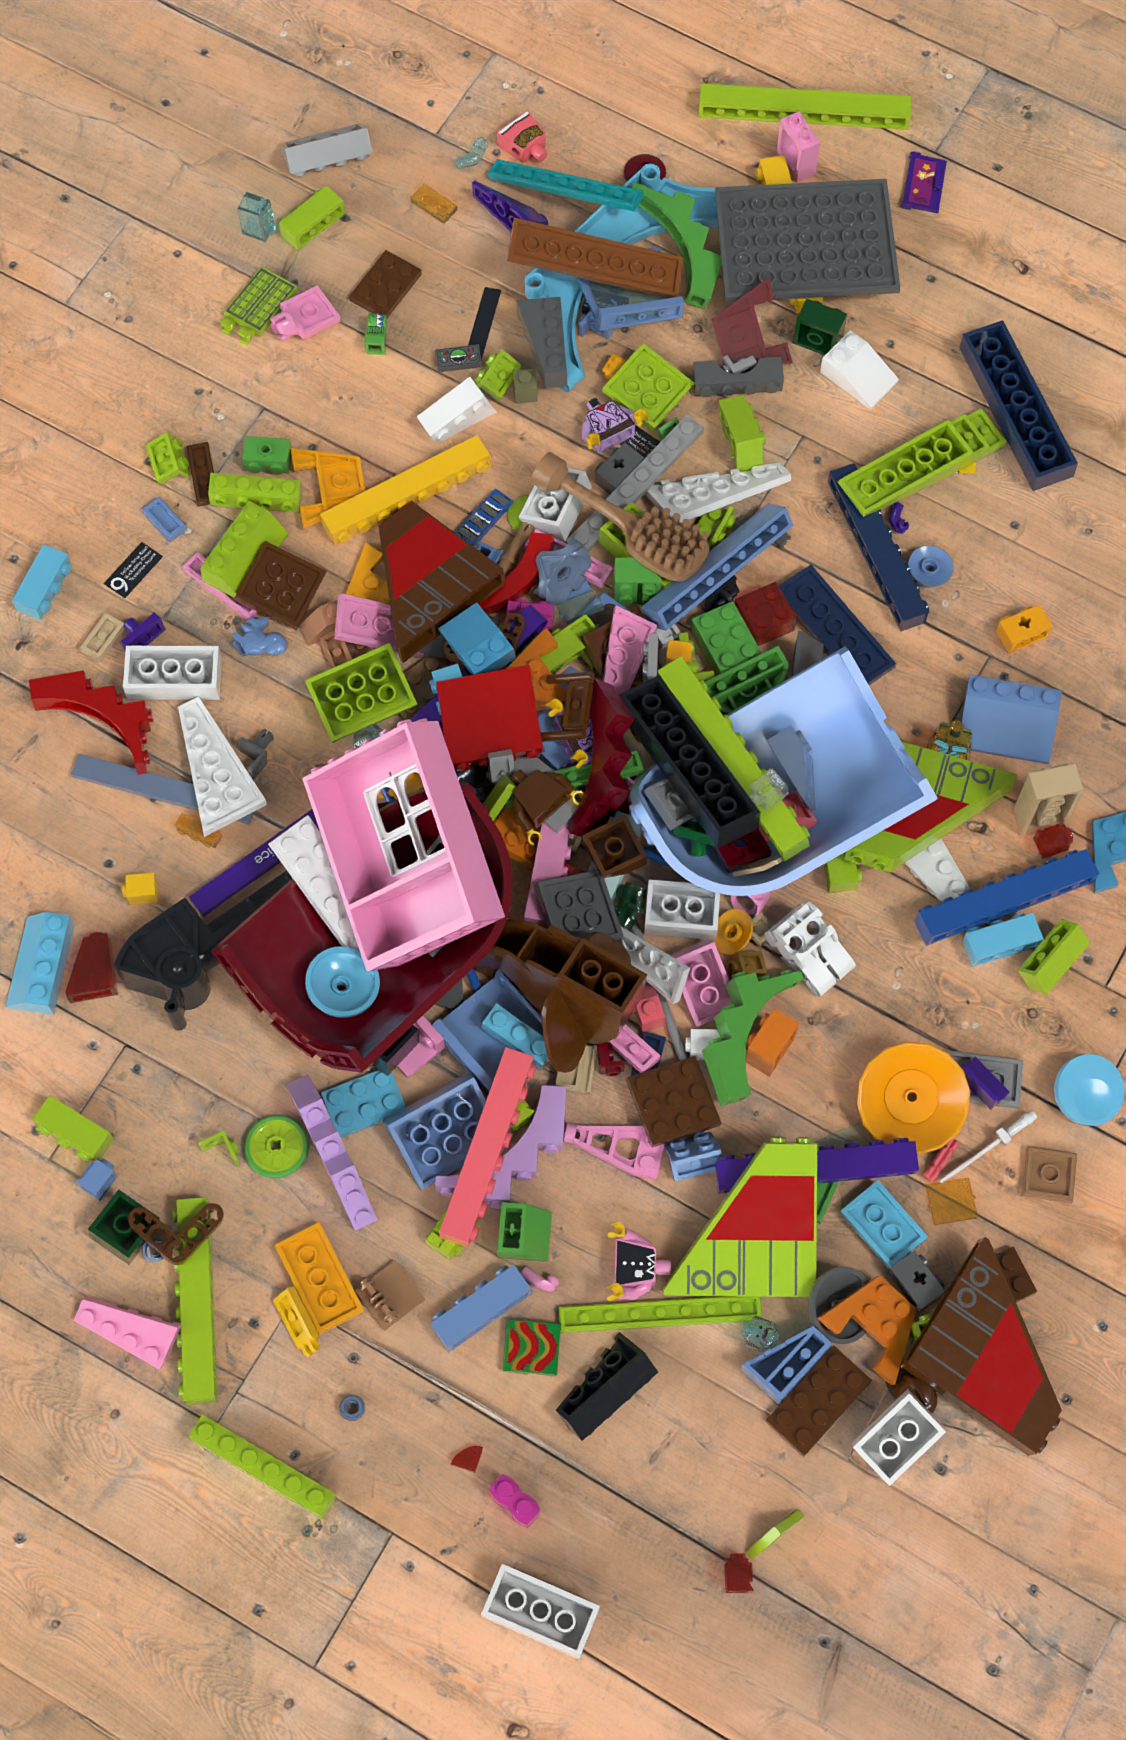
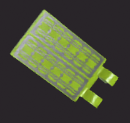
(257, 304)

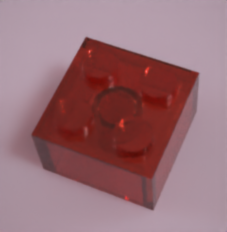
(766, 613)

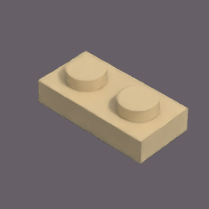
(102, 637)

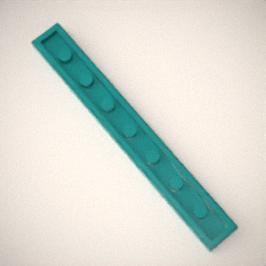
(566, 185)

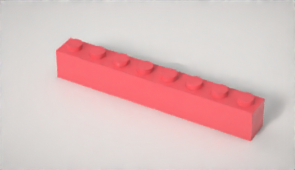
(487, 1146)

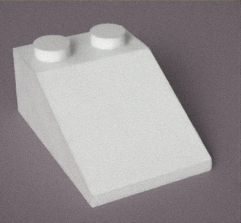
(858, 370)

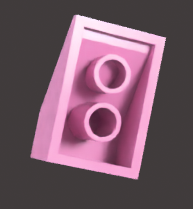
(706, 981)

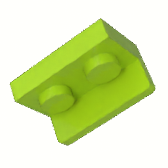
(497, 374)
(167, 457)
(716, 524)

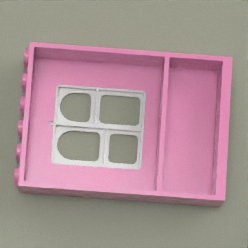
(437, 897)

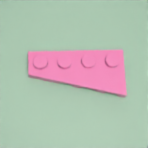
(625, 648)

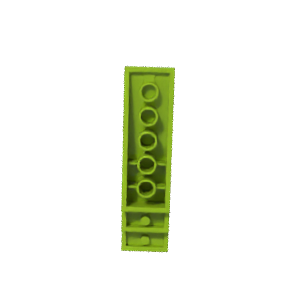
(922, 461)

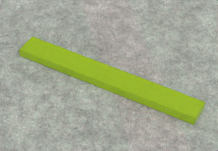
(659, 1313)

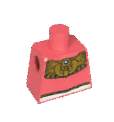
(523, 138)

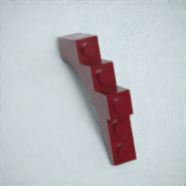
(610, 754)

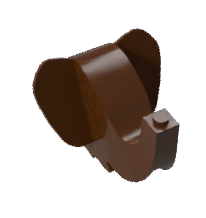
(576, 983)

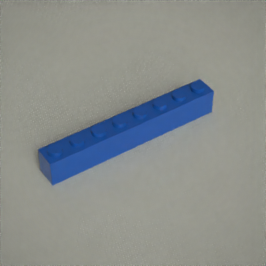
(1006, 896)

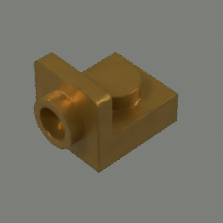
(747, 961)

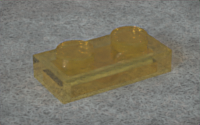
(434, 203)

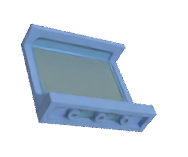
(623, 307)

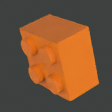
(771, 1041)

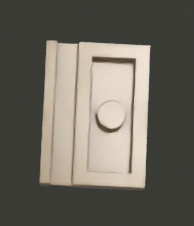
(581, 1077)

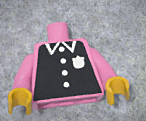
(634, 1264)

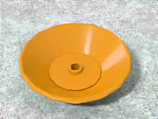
(939, 1102)

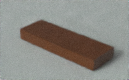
(201, 468)

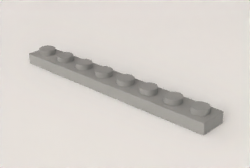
(642, 477)

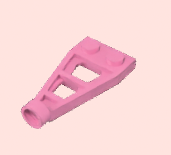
(643, 1165)

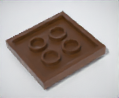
(280, 585)
(673, 1101)

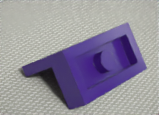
(984, 1083)

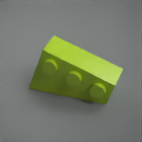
(742, 431)

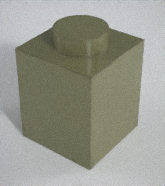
(525, 385)

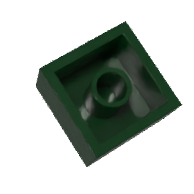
(819, 327)
(113, 1230)

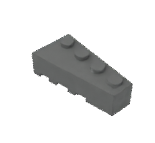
(544, 331)

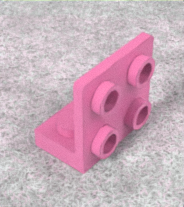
(429, 1046)

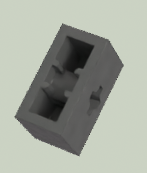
(617, 467)
(918, 1294)

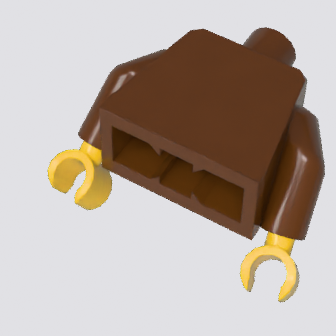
(539, 798)

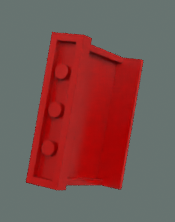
(489, 716)

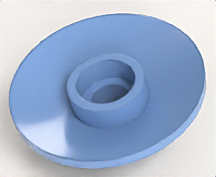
(934, 559)

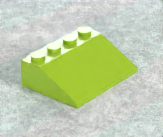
(361, 692)

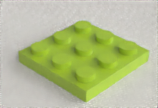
(648, 384)

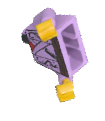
(609, 424)

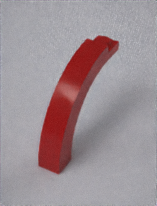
(522, 578)

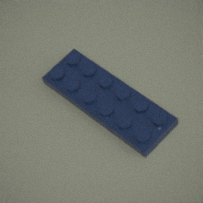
(834, 623)

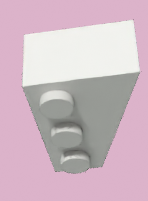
(456, 411)

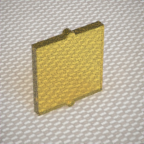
(951, 1201)

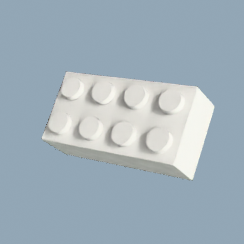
(172, 672)
(540, 1611)

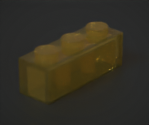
(193, 828)

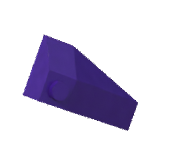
(505, 207)

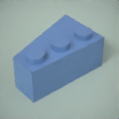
(786, 1365)

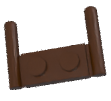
(576, 706)

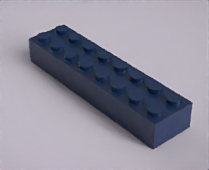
(1018, 405)

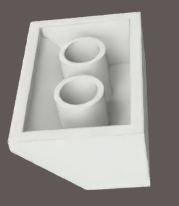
(555, 510)

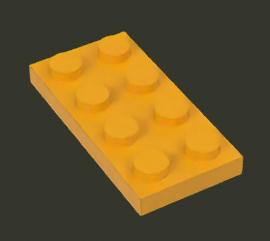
(319, 1278)

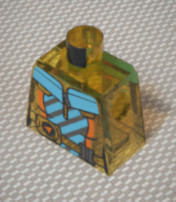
(952, 740)

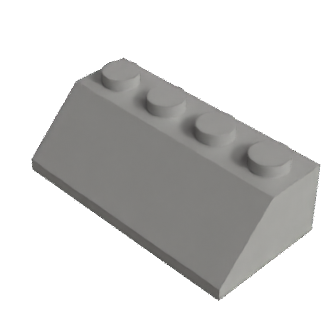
(327, 148)

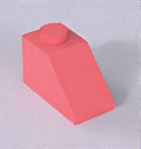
(649, 1010)

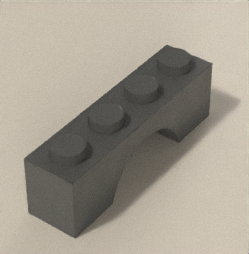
(713, 380)

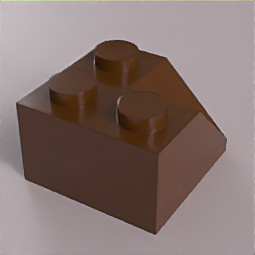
(615, 848)

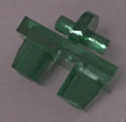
(629, 904)

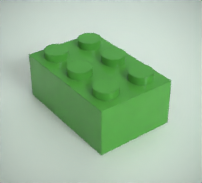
(724, 638)

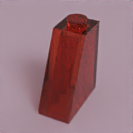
(93, 970)

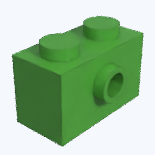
(267, 455)

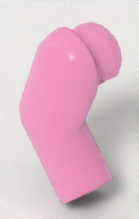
(538, 1281)

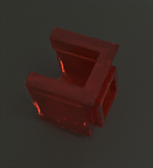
(1053, 840)
(738, 1574)

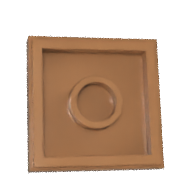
(1049, 1174)

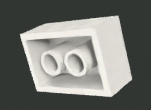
(681, 910)
(898, 1437)

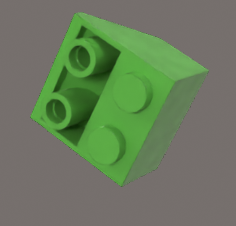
(634, 582)
(524, 1232)

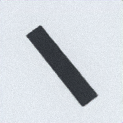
(484, 318)

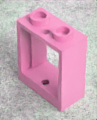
(798, 146)

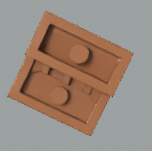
(341, 651)

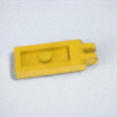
(297, 1321)

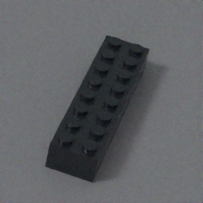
(690, 763)

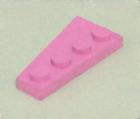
(136, 1333)

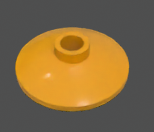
(733, 931)

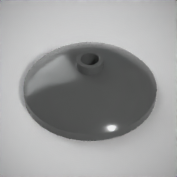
(835, 1286)

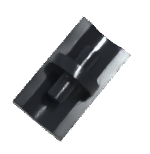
(722, 595)

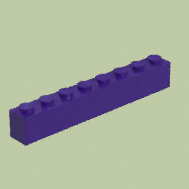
(839, 1164)

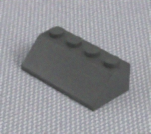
(806, 652)

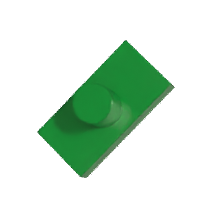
(696, 833)

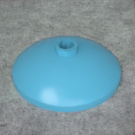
(345, 968)

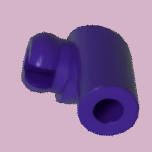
(894, 519)

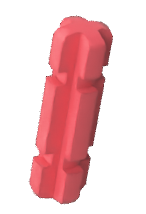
(940, 1160)

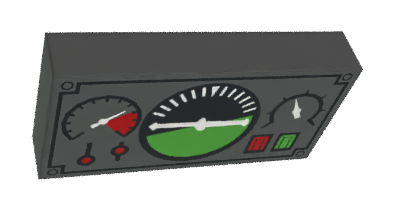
(458, 358)

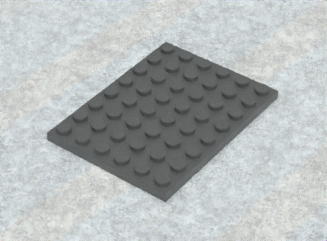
(807, 239)

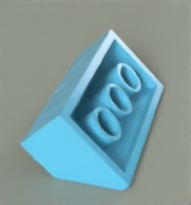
(41, 963)

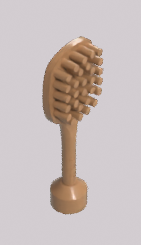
(651, 538)

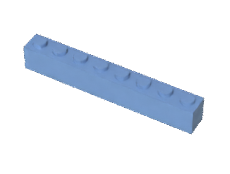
(719, 566)

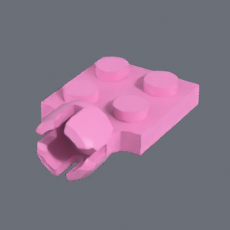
(304, 315)

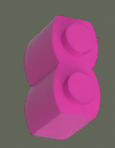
(520, 1505)

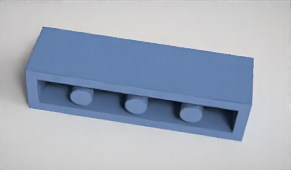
(480, 1308)

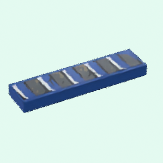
(484, 517)

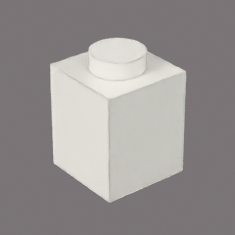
(698, 1041)

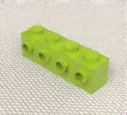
(266, 492)

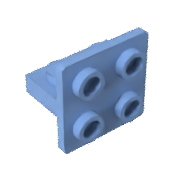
(693, 1155)

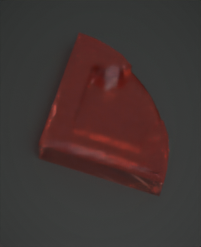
(468, 1458)

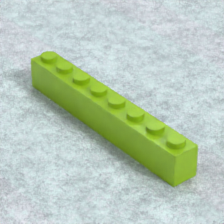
(196, 1311)

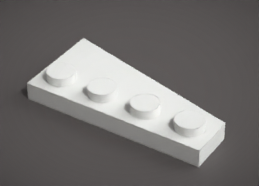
(662, 970)

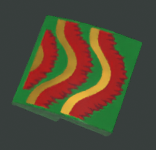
(531, 1347)

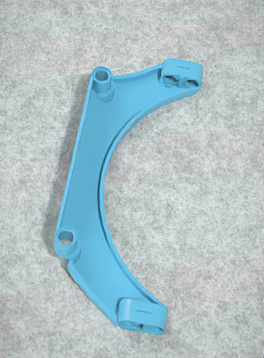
(618, 226)

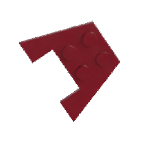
(739, 329)

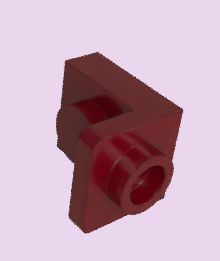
(605, 1055)

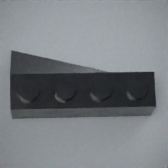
(606, 1387)

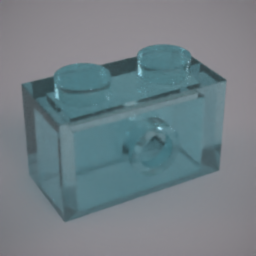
(256, 217)

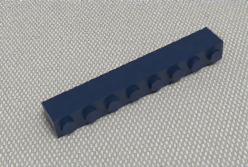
(882, 557)

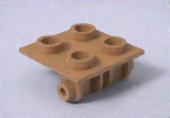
(389, 1295)

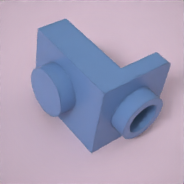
(588, 322)

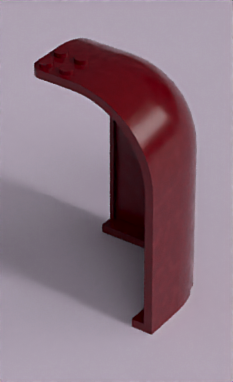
(282, 937)

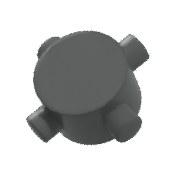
(781, 541)

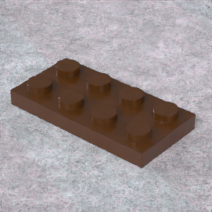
(818, 1401)

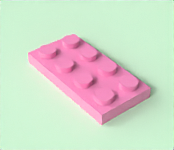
(365, 623)

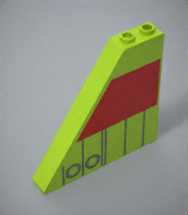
(962, 792)
(761, 1232)

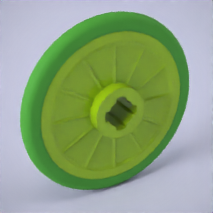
(272, 1131)

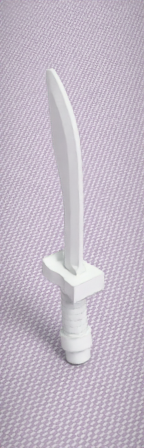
(1003, 1136)

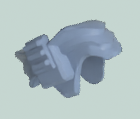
(562, 571)

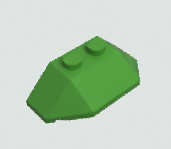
(748, 680)

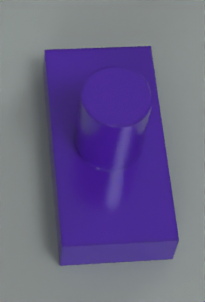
(142, 633)

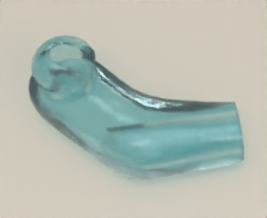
(475, 154)

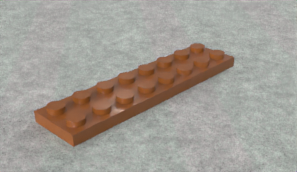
(595, 258)

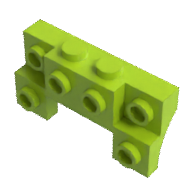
(569, 645)

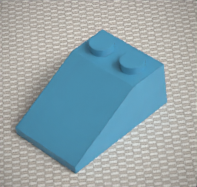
(477, 641)

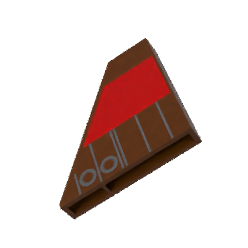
(430, 576)
(984, 1357)

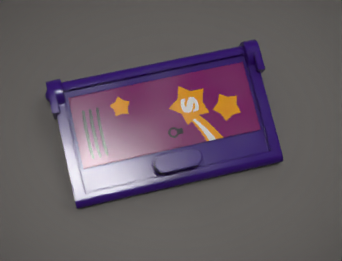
(922, 177)

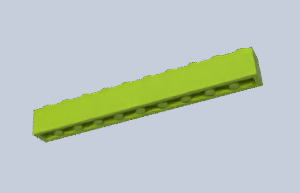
(815, 105)
(692, 694)

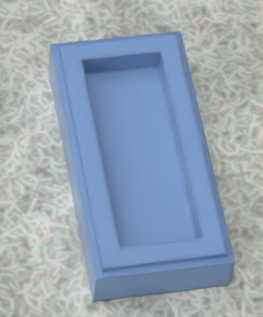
(164, 519)

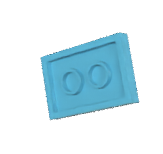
(363, 1102)
(883, 1224)

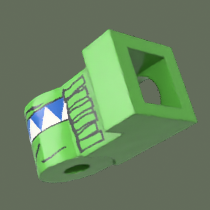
(376, 334)

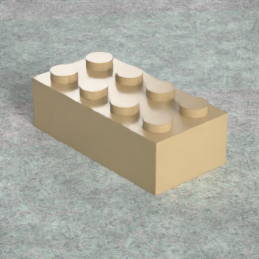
(1047, 798)

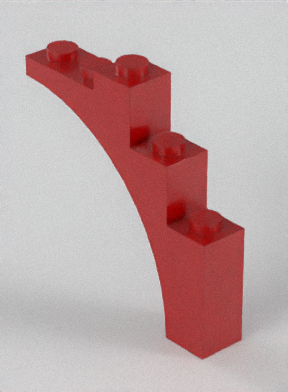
(76, 694)

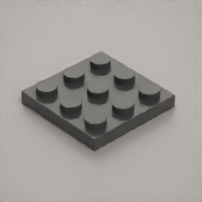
(579, 905)

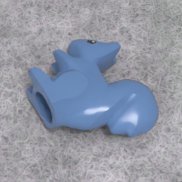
(255, 642)

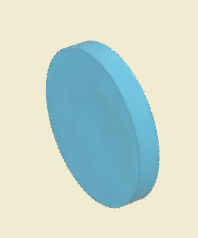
(1089, 1090)

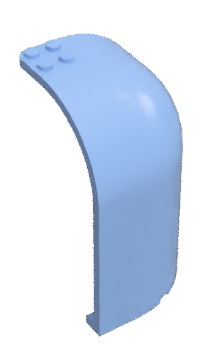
(858, 768)

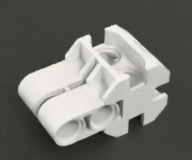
(816, 955)

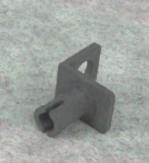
(256, 751)

